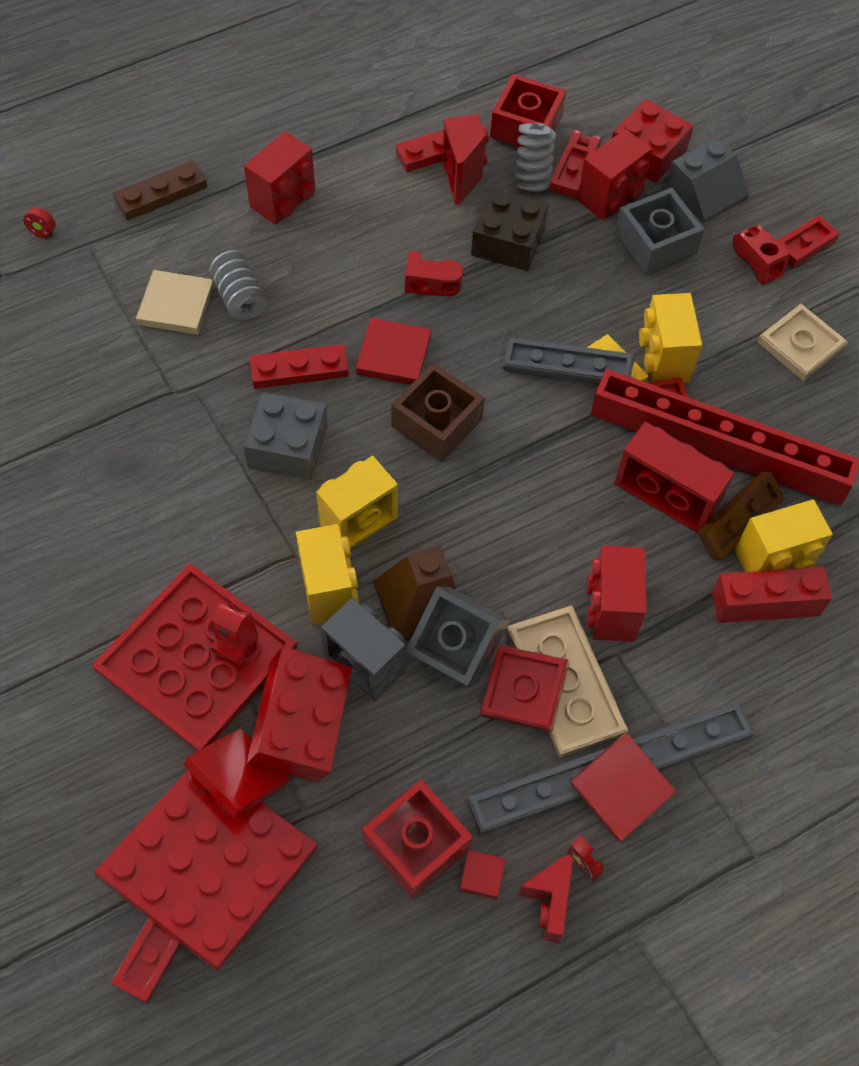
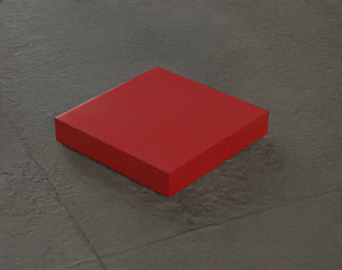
(393, 351)
(525, 688)
(229, 778)
(622, 787)

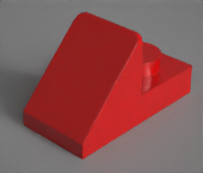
(552, 886)

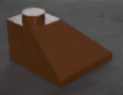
(409, 587)

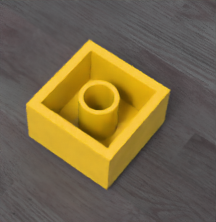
(670, 337)
(359, 501)
(784, 539)
(326, 571)

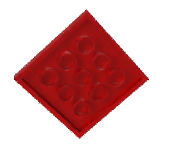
(169, 663)
(205, 871)

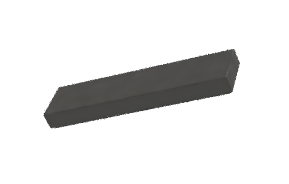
(564, 360)

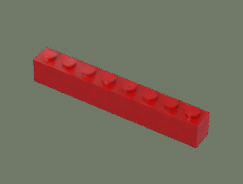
(727, 437)

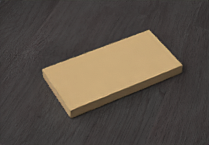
(586, 707)

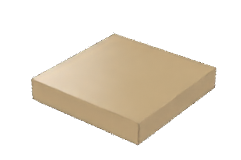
(175, 302)
(802, 342)

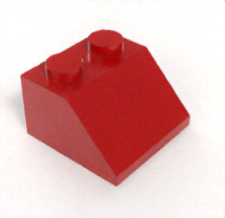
(464, 153)

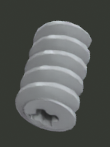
(537, 156)
(237, 285)

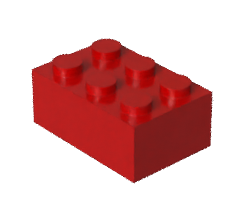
(672, 477)
(300, 715)

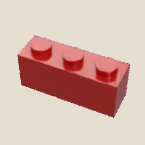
(771, 594)

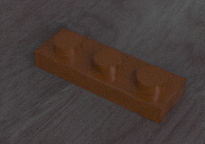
(160, 190)
(727, 526)

